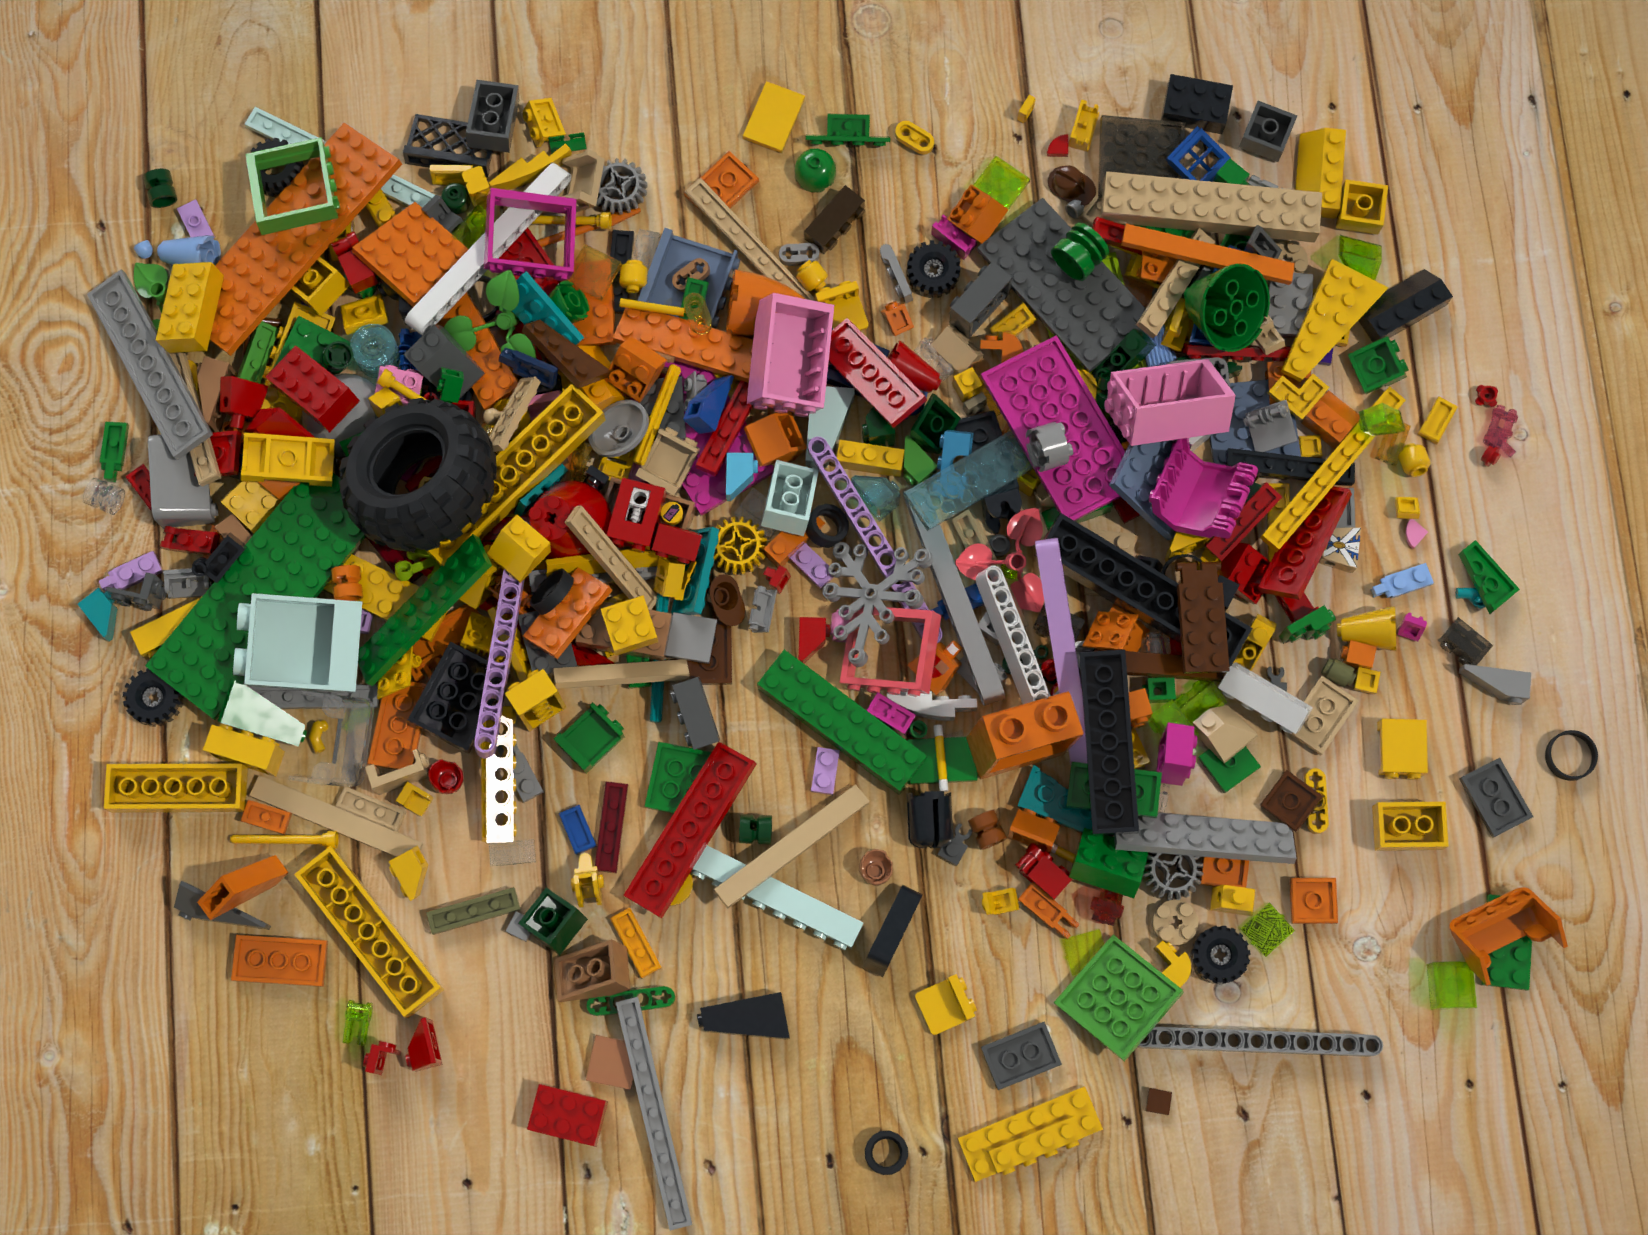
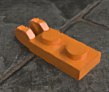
(1046, 909)

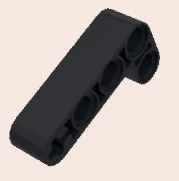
(892, 931)

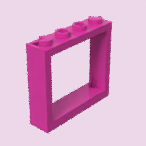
(534, 202)

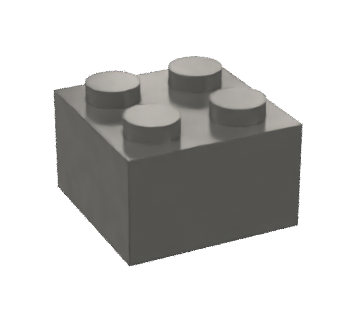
(1268, 131)

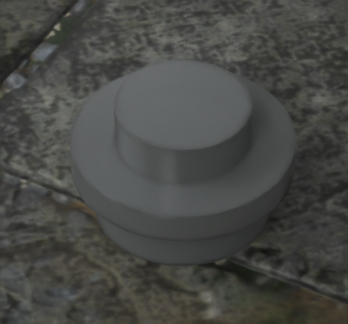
(1000, 545)

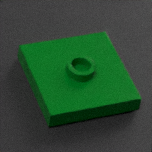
(1233, 771)

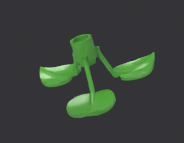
(151, 283)
(501, 292)

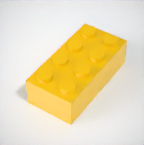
(189, 307)
(535, 699)

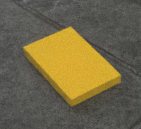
(774, 117)

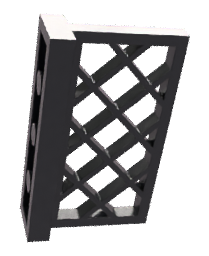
(427, 155)

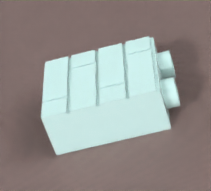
(299, 643)

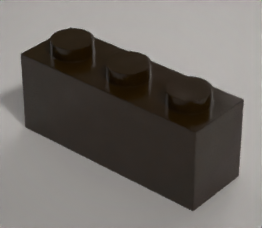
(835, 219)

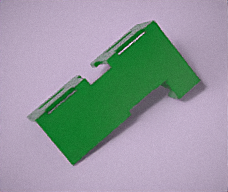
(574, 144)

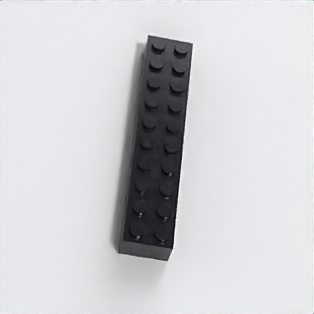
(1128, 581)

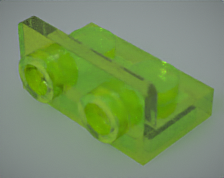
(1200, 699)

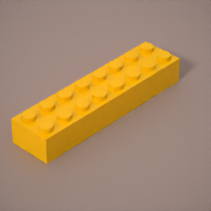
(369, 932)

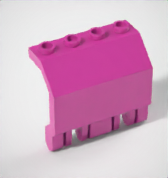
(1199, 494)

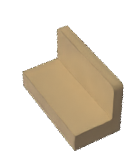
(956, 349)

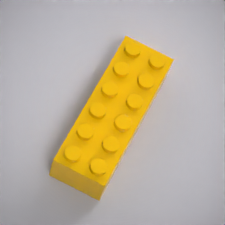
(175, 788)

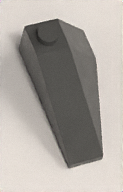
(187, 903)

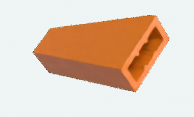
(242, 886)

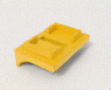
(615, 469)

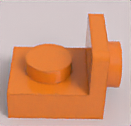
(897, 317)

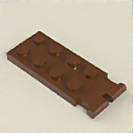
(1202, 618)

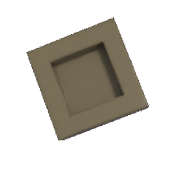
(975, 404)

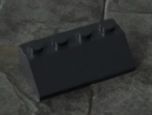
(1405, 305)

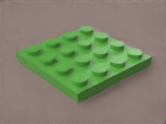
(1118, 997)

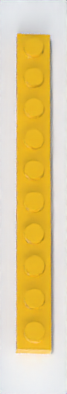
(1324, 479)

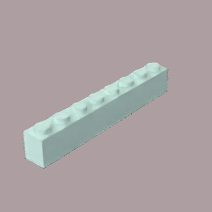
(783, 901)

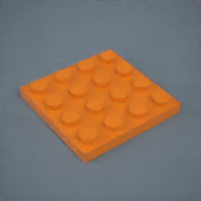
(410, 253)

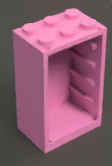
(790, 355)
(1169, 402)

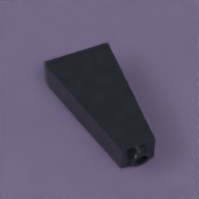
(753, 1017)

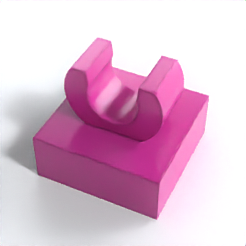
(1412, 627)

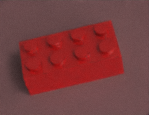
(312, 388)

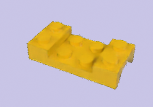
(287, 459)

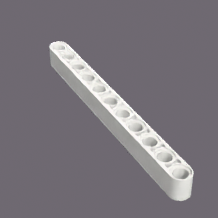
(471, 264)

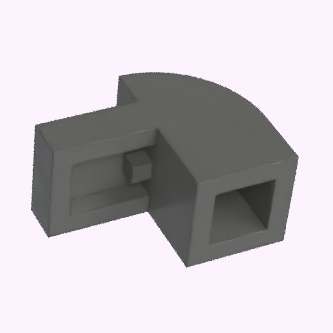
(440, 212)

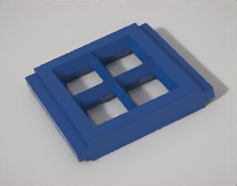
(1186, 147)

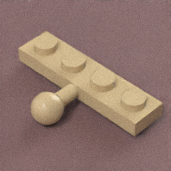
(507, 421)

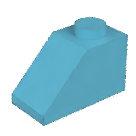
(739, 473)

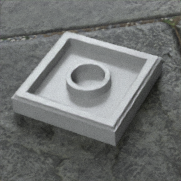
(691, 638)

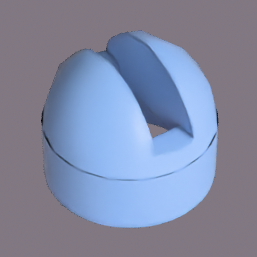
(143, 249)

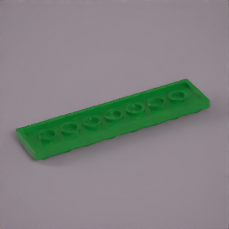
(423, 609)

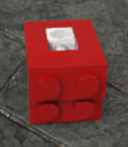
(629, 533)

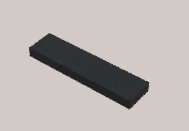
(621, 250)

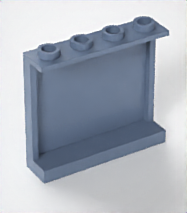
(673, 255)

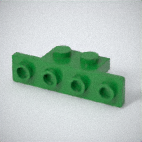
(848, 128)

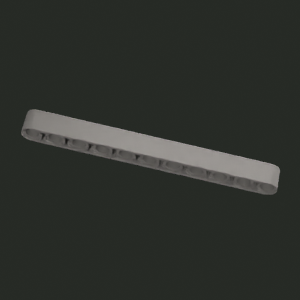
(960, 612)
(1267, 1041)

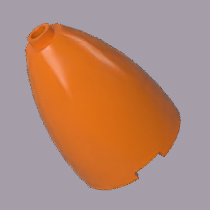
(744, 299)

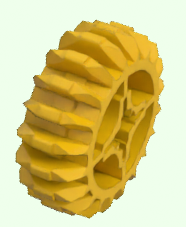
(746, 544)

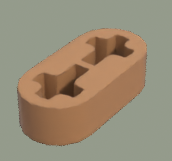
(688, 270)

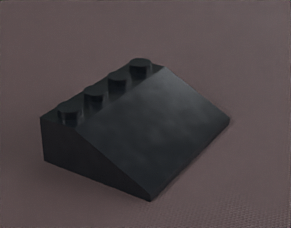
(453, 698)

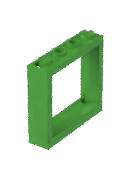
(285, 155)

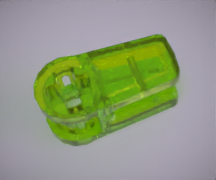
(363, 1018)

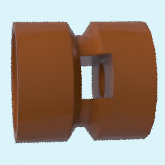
(987, 829)

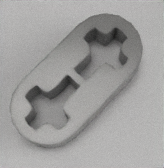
(801, 248)

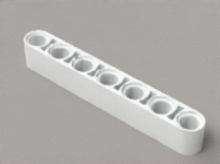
(1009, 629)

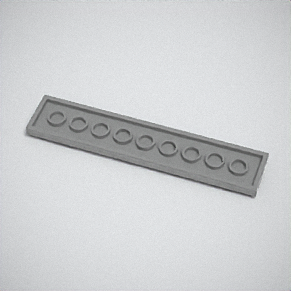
(149, 365)

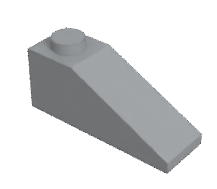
(1502, 683)

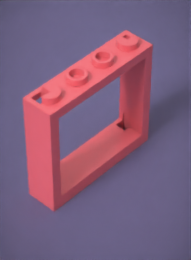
(926, 658)

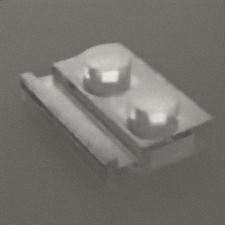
(753, 508)

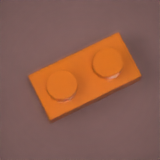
(266, 817)

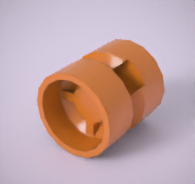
(346, 581)

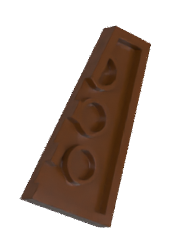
(567, 357)

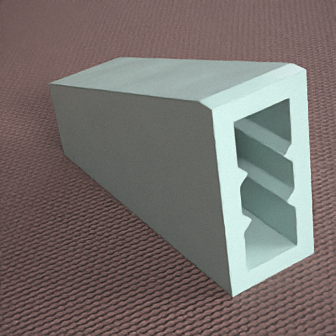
(829, 420)

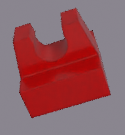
(777, 578)

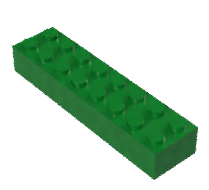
(841, 722)

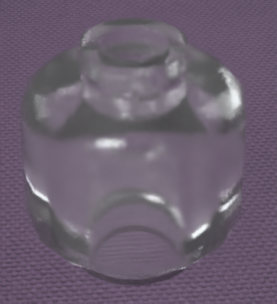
(1156, 643)

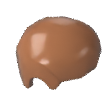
(876, 867)

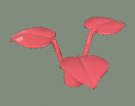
(1025, 529)

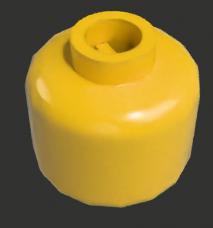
(633, 276)
(812, 276)
(1414, 460)

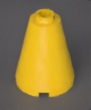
(1371, 628)

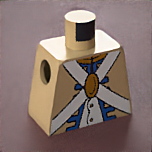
(1342, 549)

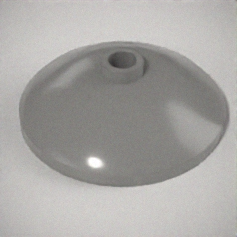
(622, 429)

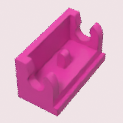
(952, 235)
(891, 714)

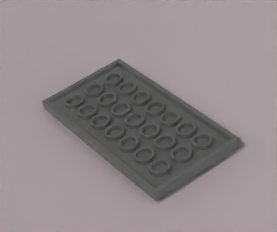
(1084, 314)

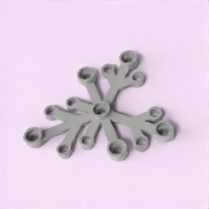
(901, 572)

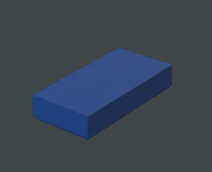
(577, 829)

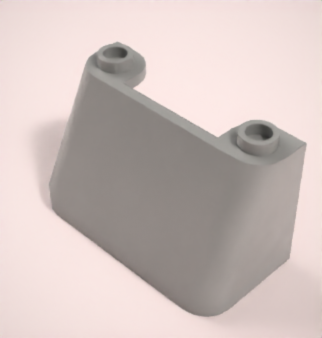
(174, 489)

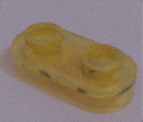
(697, 315)

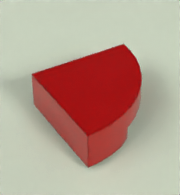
(1058, 147)

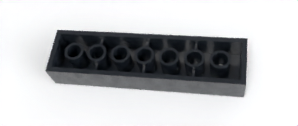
(1109, 743)

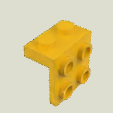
(846, 303)
(945, 1004)

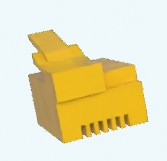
(671, 578)

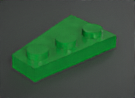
(1487, 576)

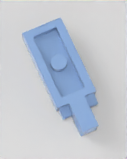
(1403, 582)

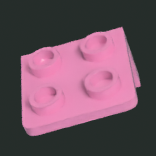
(411, 378)

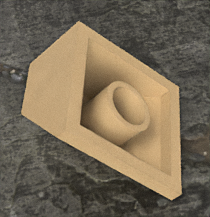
(1223, 732)

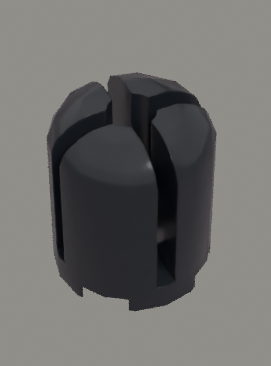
(930, 819)

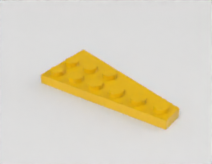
(1336, 306)

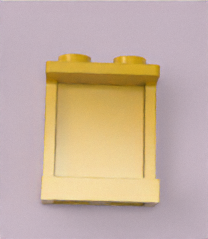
(1403, 748)

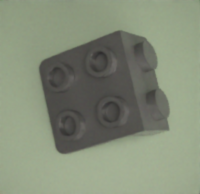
(150, 595)

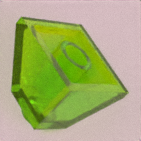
(1360, 255)

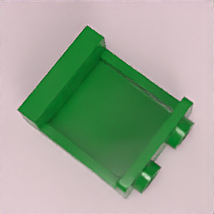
(590, 737)

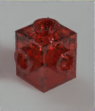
(1107, 907)

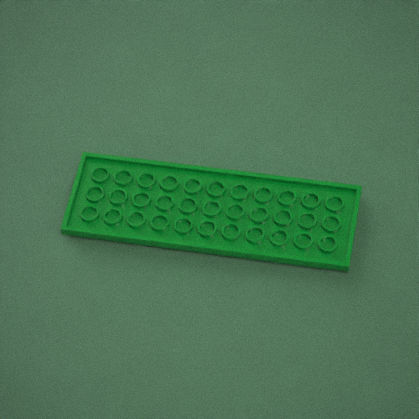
(284, 558)

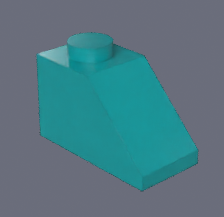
(101, 612)

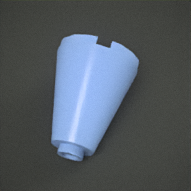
(190, 250)

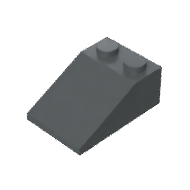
(440, 350)

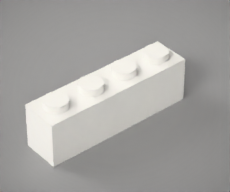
(1265, 698)

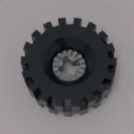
(937, 257)
(140, 705)
(1229, 943)

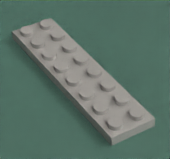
(1211, 838)

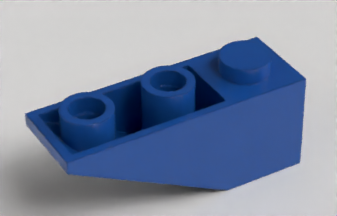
(706, 407)

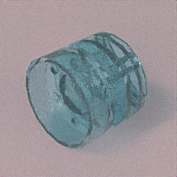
(371, 359)

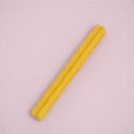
(657, 414)

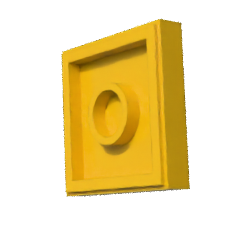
(363, 312)

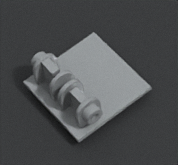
(1271, 426)

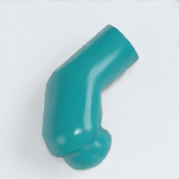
(1470, 594)

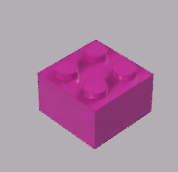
(1176, 753)

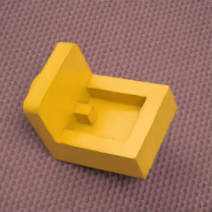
(1000, 901)

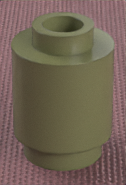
(1338, 672)

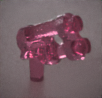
(1498, 436)

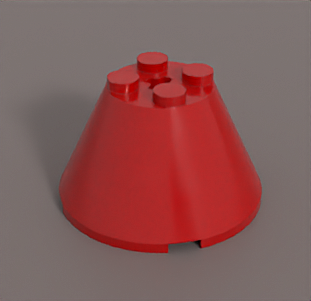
(555, 506)

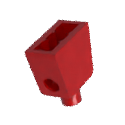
(241, 399)

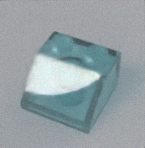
(877, 494)

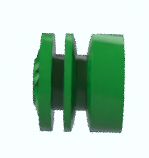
(1080, 251)

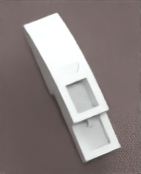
(938, 709)

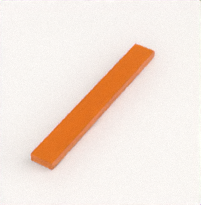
(1204, 253)

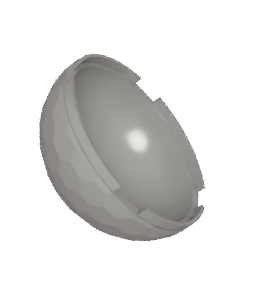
(354, 420)

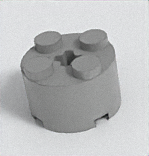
(1048, 446)

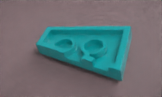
(528, 501)

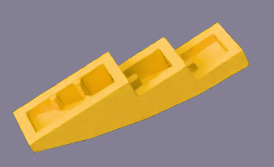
(524, 173)

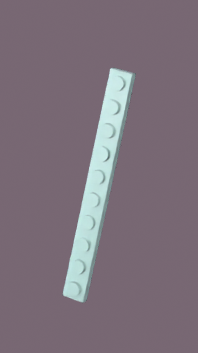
(274, 127)

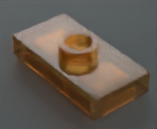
(1140, 290)

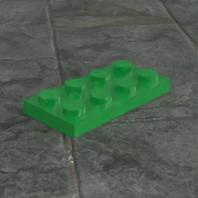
(1147, 790)
(1510, 963)

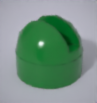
(920, 726)

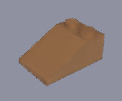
(209, 377)
(592, 972)

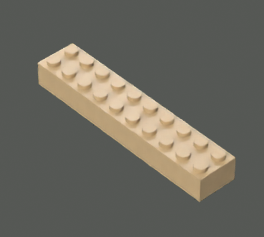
(1211, 206)

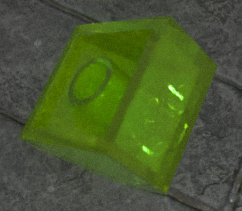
(1451, 986)

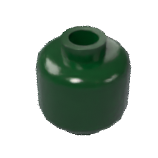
(456, 198)

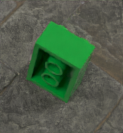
(1103, 866)

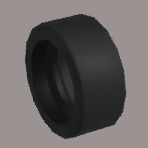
(837, 516)
(902, 1158)

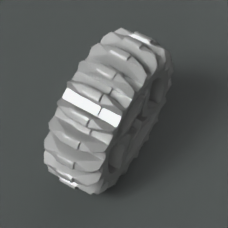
(634, 178)
(1182, 874)

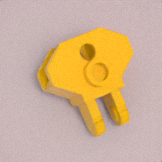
(587, 881)

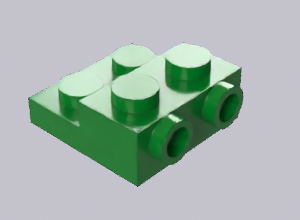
(1378, 364)
(1310, 626)

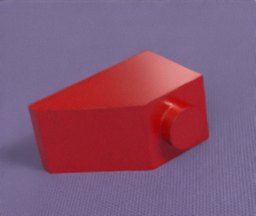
(812, 636)

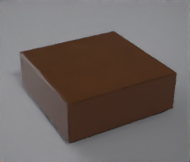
(1158, 1101)

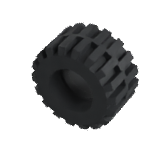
(276, 183)

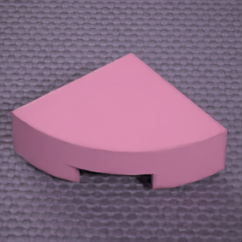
(1414, 533)

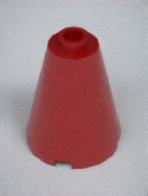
(914, 368)

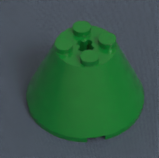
(1229, 306)

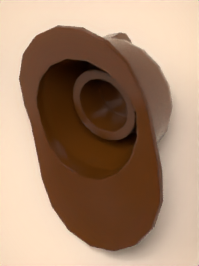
(1071, 185)
(726, 600)

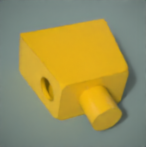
(1233, 900)

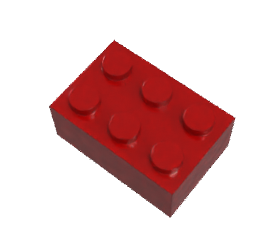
(567, 1115)

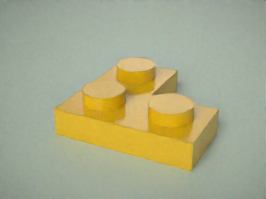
(1299, 400)

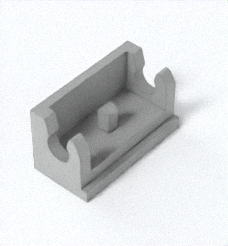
(184, 584)

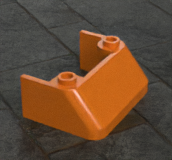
(1501, 923)

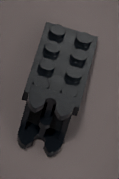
(1006, 500)

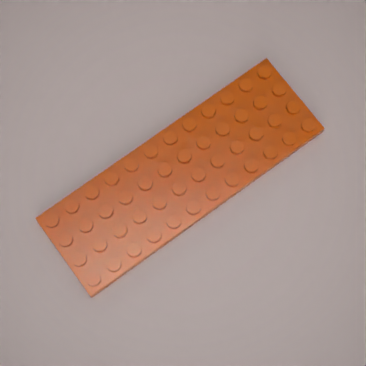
(266, 266)

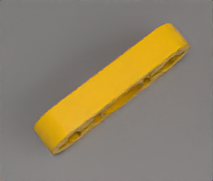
(1322, 817)

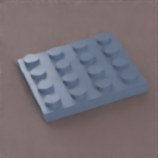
(1249, 397)
(1137, 478)

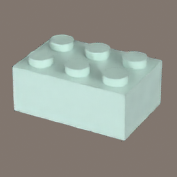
(790, 498)

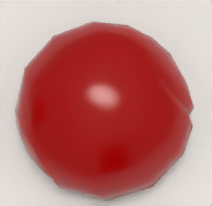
(445, 777)

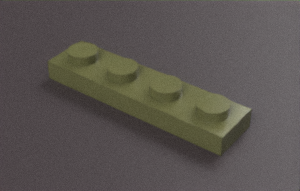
(473, 911)

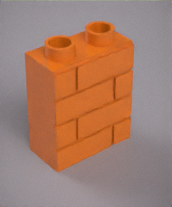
(1024, 735)

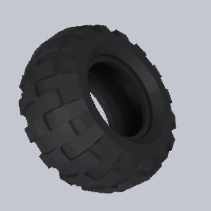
(394, 445)

